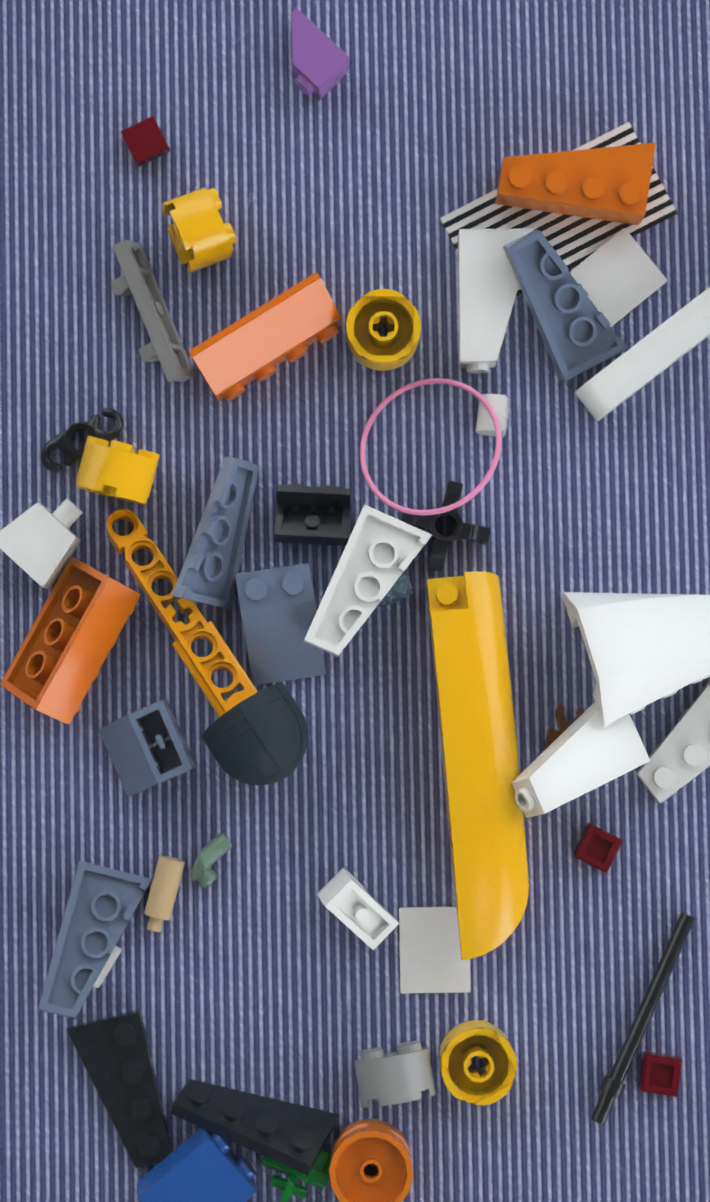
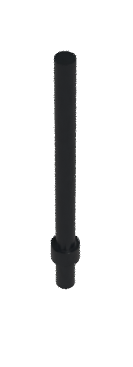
(612, 1084)

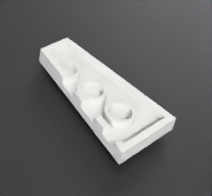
(367, 570)
(680, 753)

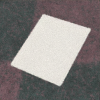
(618, 276)
(431, 952)

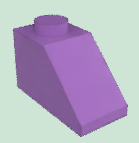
(316, 58)

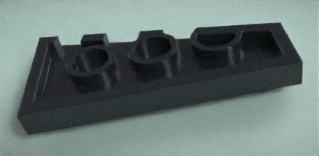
(124, 1075)
(260, 1123)

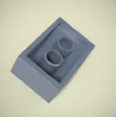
(276, 616)

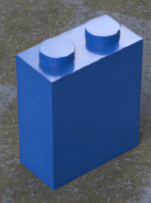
(199, 1172)

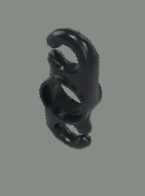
(64, 440)

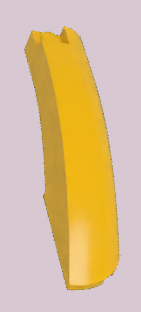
(478, 758)

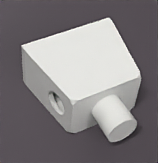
(42, 541)

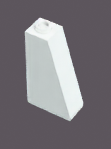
(484, 295)
(579, 762)

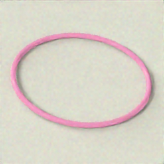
(464, 500)

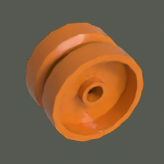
(370, 1143)

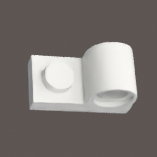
(357, 908)

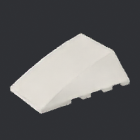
(641, 646)

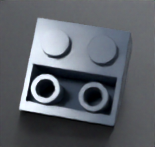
(147, 747)

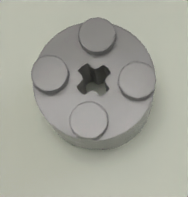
(394, 1075)

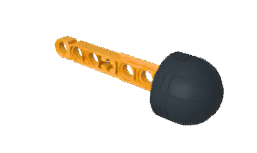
(257, 733)

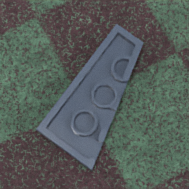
(564, 314)

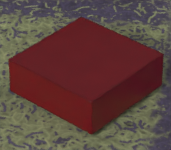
(145, 141)
(597, 847)
(660, 1074)

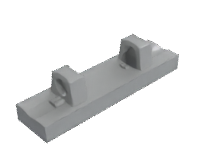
(141, 283)

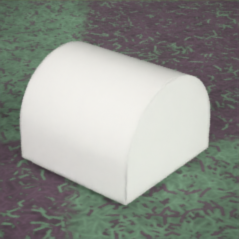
(484, 421)

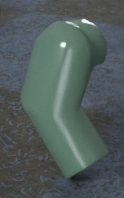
(207, 857)

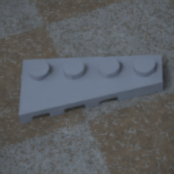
(220, 537)
(91, 927)

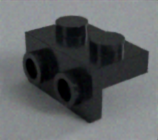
(312, 515)

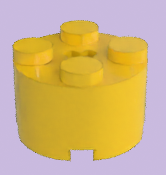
(199, 229)
(402, 321)
(117, 470)
(467, 1081)

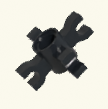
(462, 530)

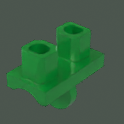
(316, 1178)

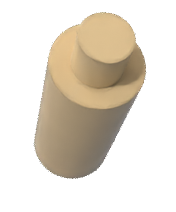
(163, 891)

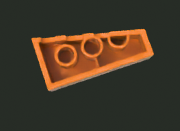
(581, 183)

